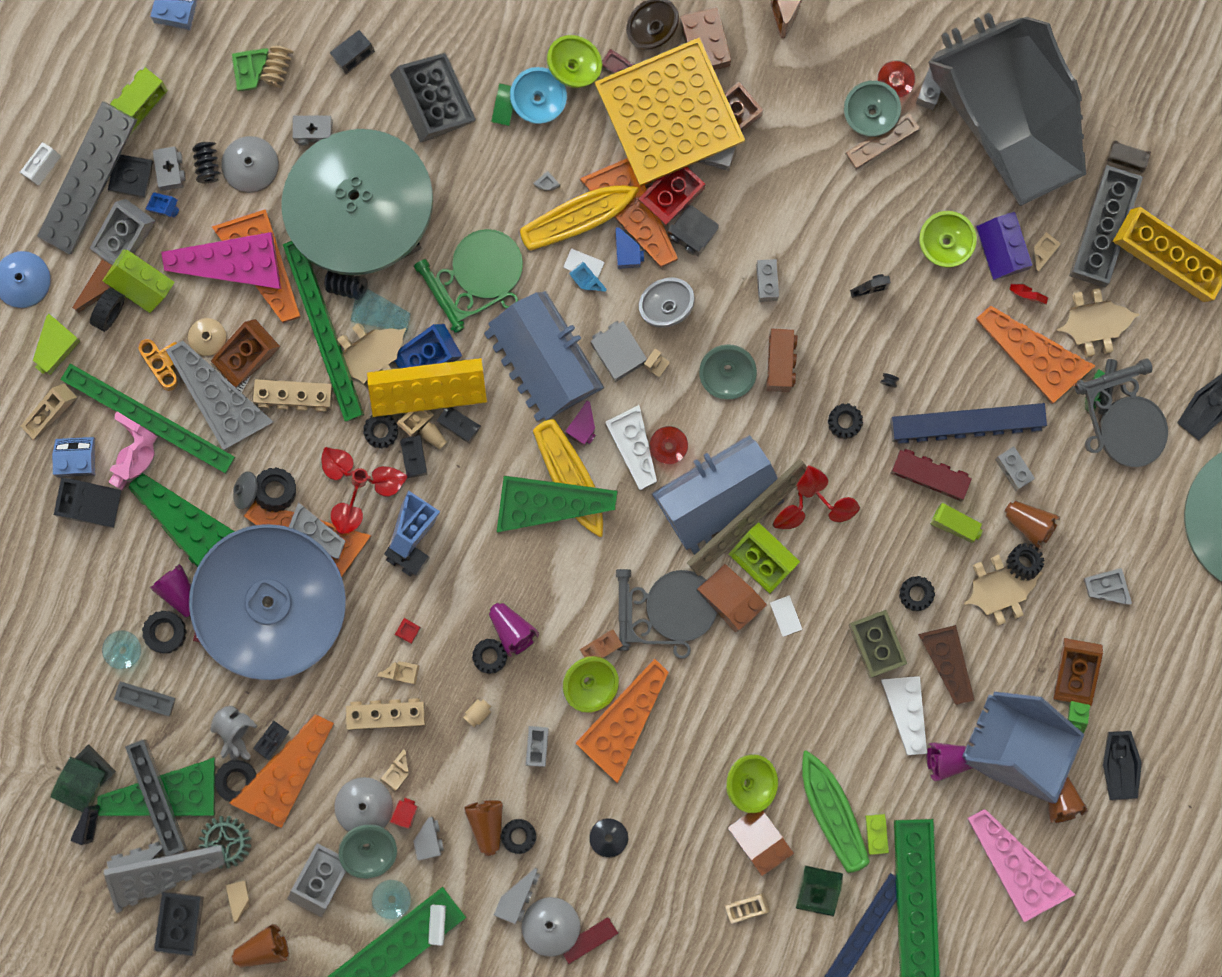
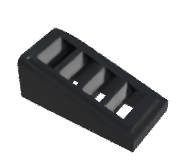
(86, 826)

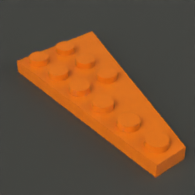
(635, 217)
(280, 300)
(1041, 359)
(354, 541)
(619, 727)
(280, 781)

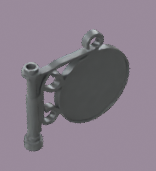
(1131, 428)
(672, 609)

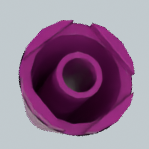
(174, 589)
(512, 629)
(946, 760)

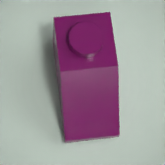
(582, 426)

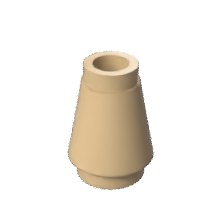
(432, 435)

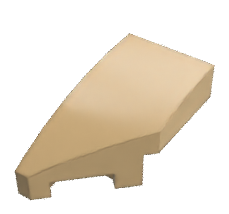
(1044, 249)
(401, 672)
(397, 772)
(238, 899)

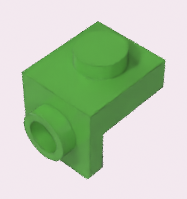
(1079, 715)

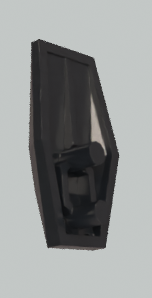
(1204, 409)
(1122, 766)

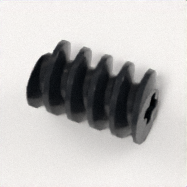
(204, 162)
(345, 285)

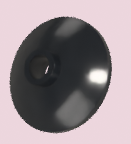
(611, 827)

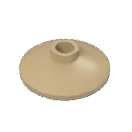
(208, 346)

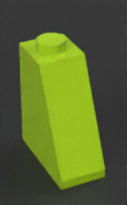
(53, 345)
(956, 523)

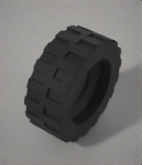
(107, 309)
(281, 502)
(164, 617)
(223, 773)

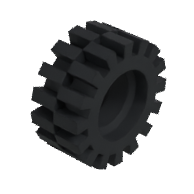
(845, 432)
(388, 439)
(1021, 570)
(928, 593)
(489, 644)
(530, 836)

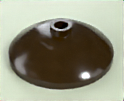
(652, 24)

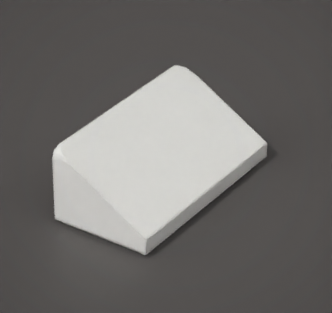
(40, 164)
(437, 924)

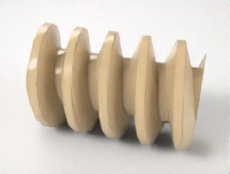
(275, 65)

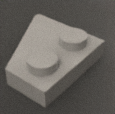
(1108, 587)

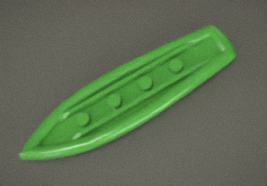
(833, 813)

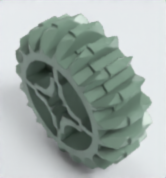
(223, 833)

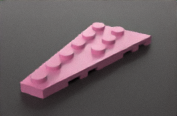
(1021, 873)

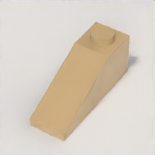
(48, 410)

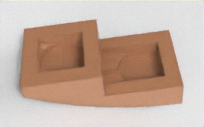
(602, 646)

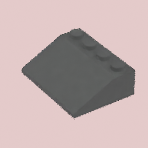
(432, 96)

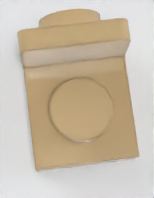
(656, 363)

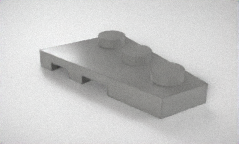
(310, 525)

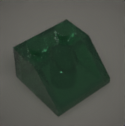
(77, 784)
(819, 890)

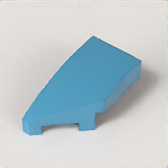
(586, 279)

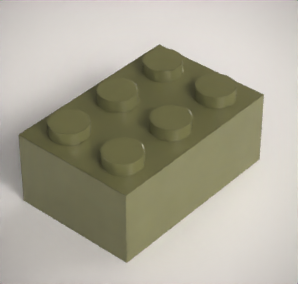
(877, 644)

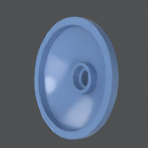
(34, 280)

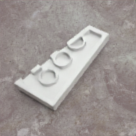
(633, 445)
(907, 709)

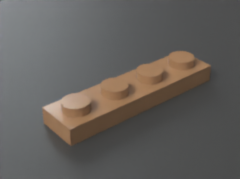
(876, 145)

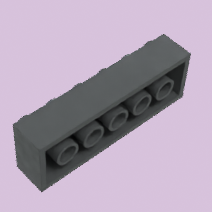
(1110, 207)

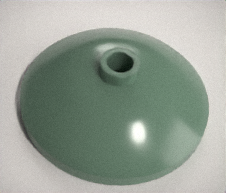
(871, 96)
(728, 382)
(369, 860)

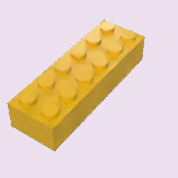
(1170, 254)
(426, 387)

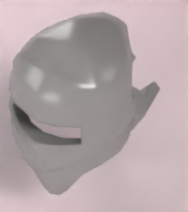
(231, 727)

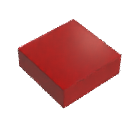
(407, 630)

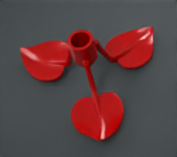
(339, 462)
(809, 484)

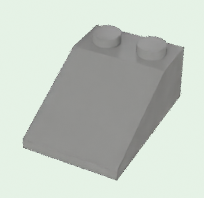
(123, 229)
(318, 881)

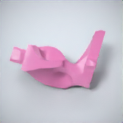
(135, 458)

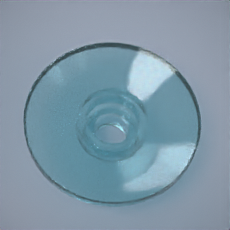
(112, 646)
(383, 906)

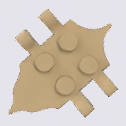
(1096, 322)
(372, 351)
(999, 590)

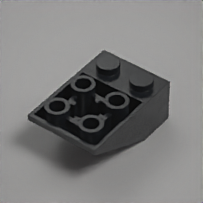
(87, 502)

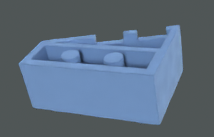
(413, 523)

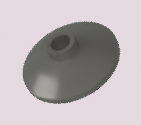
(245, 490)

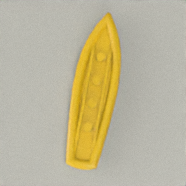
(577, 216)
(565, 466)

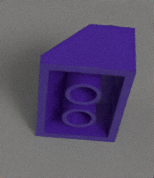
(1004, 246)

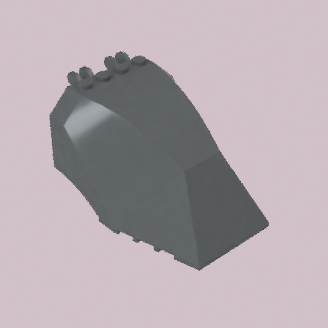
(1016, 102)

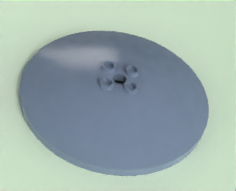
(258, 638)

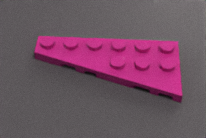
(235, 260)

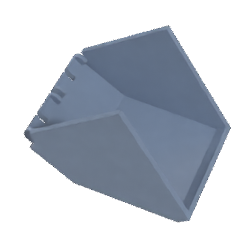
(1024, 744)

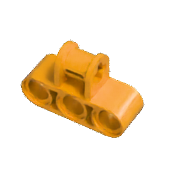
(162, 355)

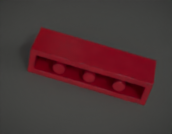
(930, 475)

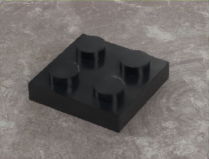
(131, 176)

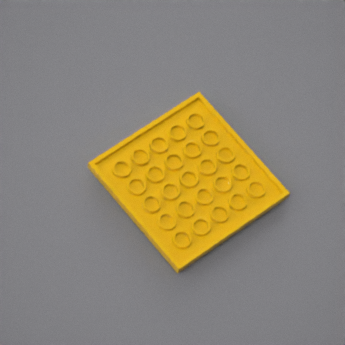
(669, 111)

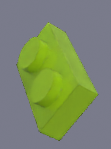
(876, 834)

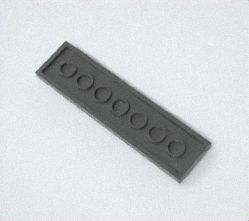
(87, 177)

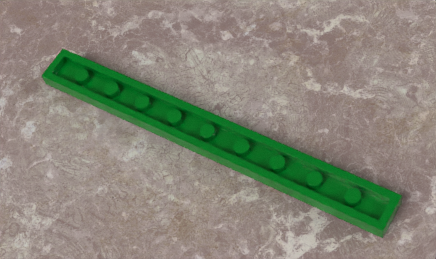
(324, 333)
(148, 418)

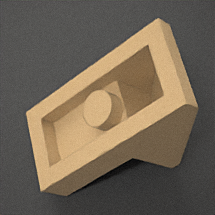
(414, 421)

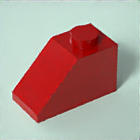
(405, 813)

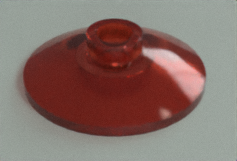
(902, 72)
(668, 435)

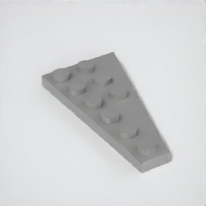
(222, 405)
(154, 876)

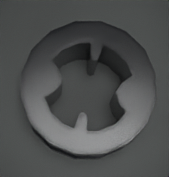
(889, 380)

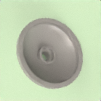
(251, 176)
(663, 296)
(367, 791)
(558, 938)

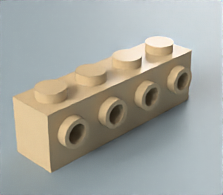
(293, 394)
(385, 715)

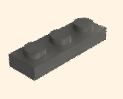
(144, 698)

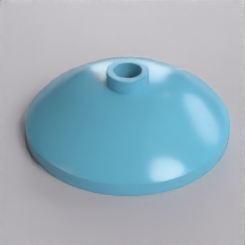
(541, 83)

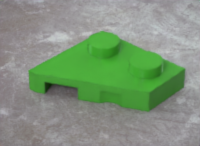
(249, 68)

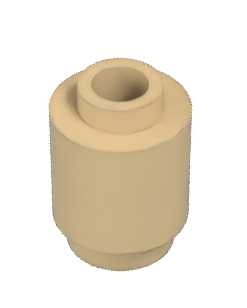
(477, 712)

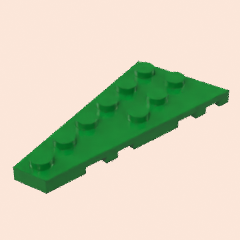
(538, 502)
(183, 522)
(188, 789)

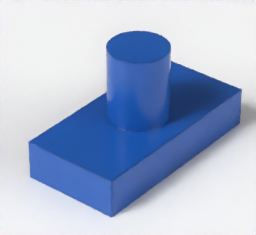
(163, 205)

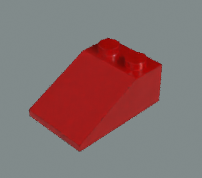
(672, 194)

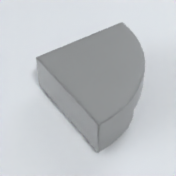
(546, 182)

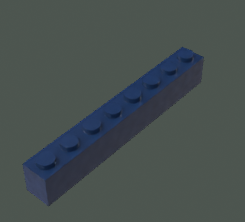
(968, 422)

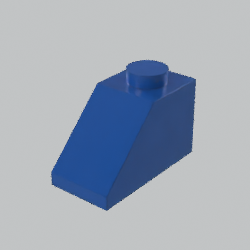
(627, 251)

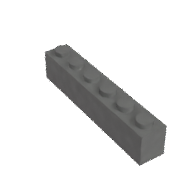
(156, 797)

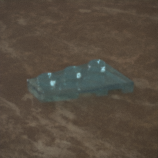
(379, 312)

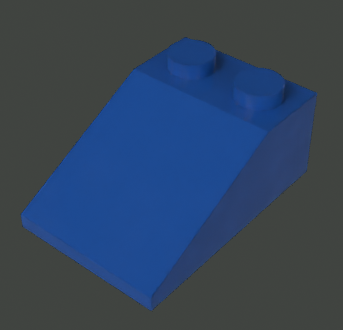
(430, 347)

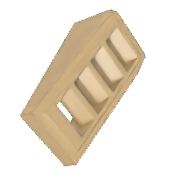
(729, 908)

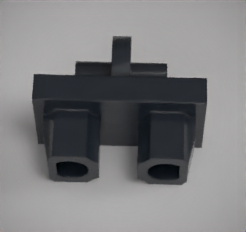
(271, 740)

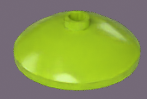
(579, 54)
(948, 226)
(597, 691)
(760, 783)

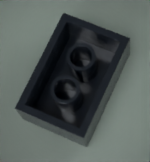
(178, 923)

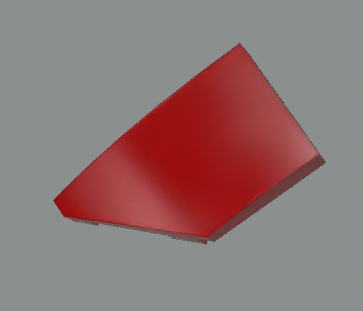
(1026, 292)

